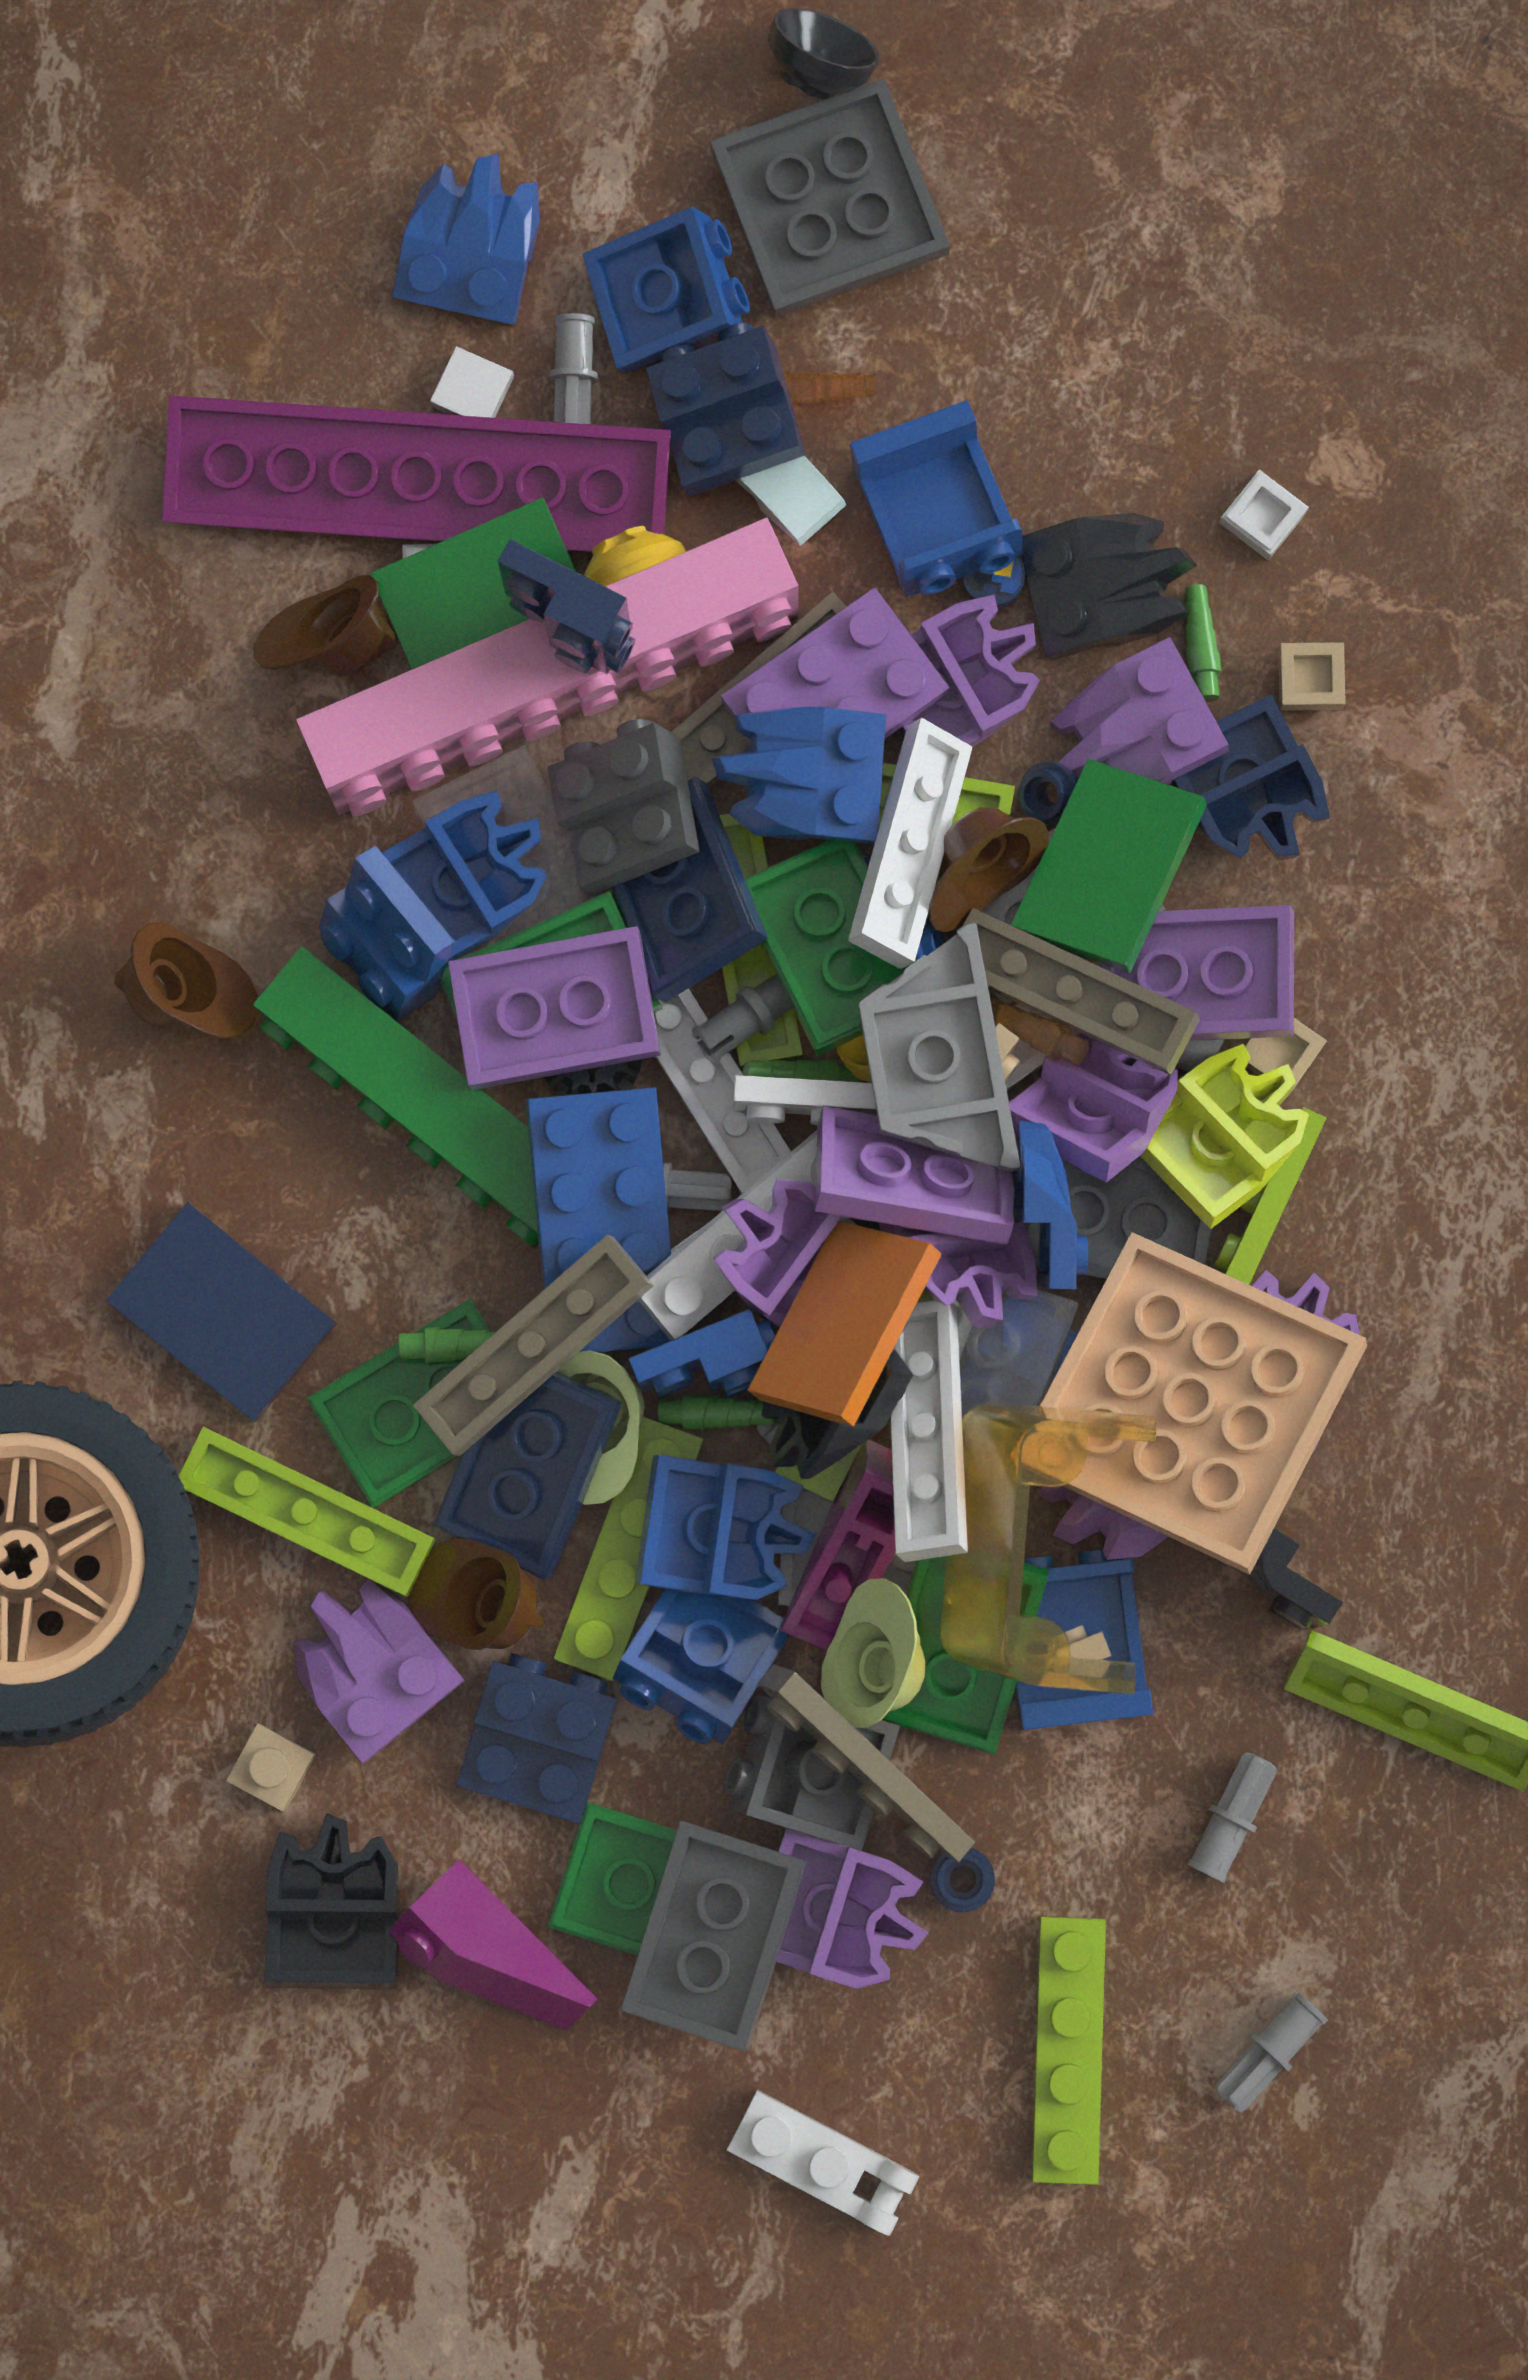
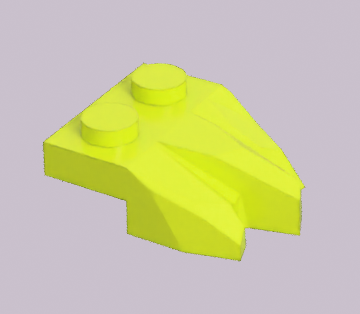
(1225, 1134)

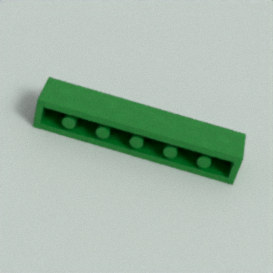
(403, 1085)

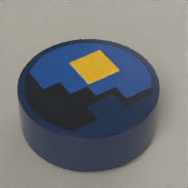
(1004, 584)

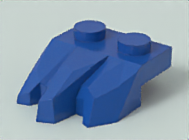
(469, 243)
(808, 773)
(471, 870)
(1044, 1198)
(716, 1529)

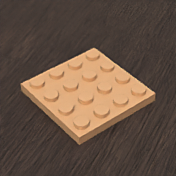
(1233, 1390)

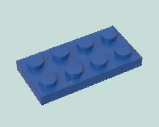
(599, 1176)

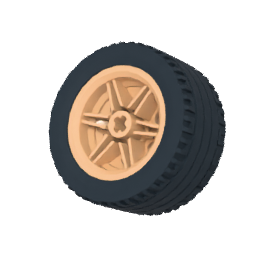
(124, 1513)

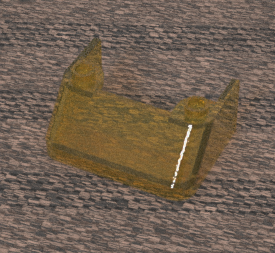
(981, 1618)

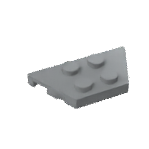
(940, 1058)

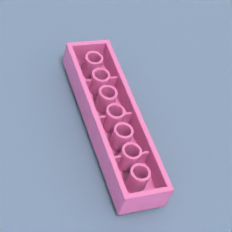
(517, 687)

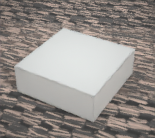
(471, 386)
(1263, 515)

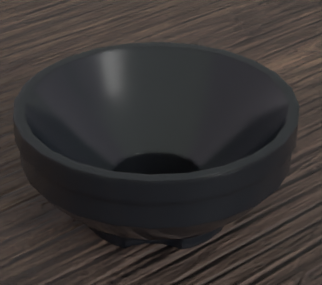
(820, 52)

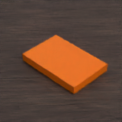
(844, 1322)

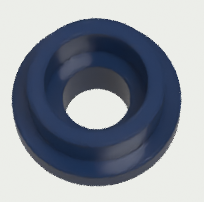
(1033, 794)
(970, 1899)

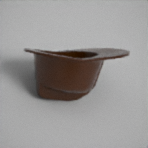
(330, 630)
(981, 860)
(186, 982)
(474, 1596)

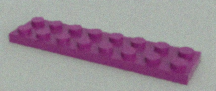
(405, 471)

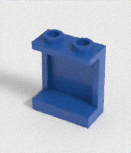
(935, 500)
(1101, 1599)

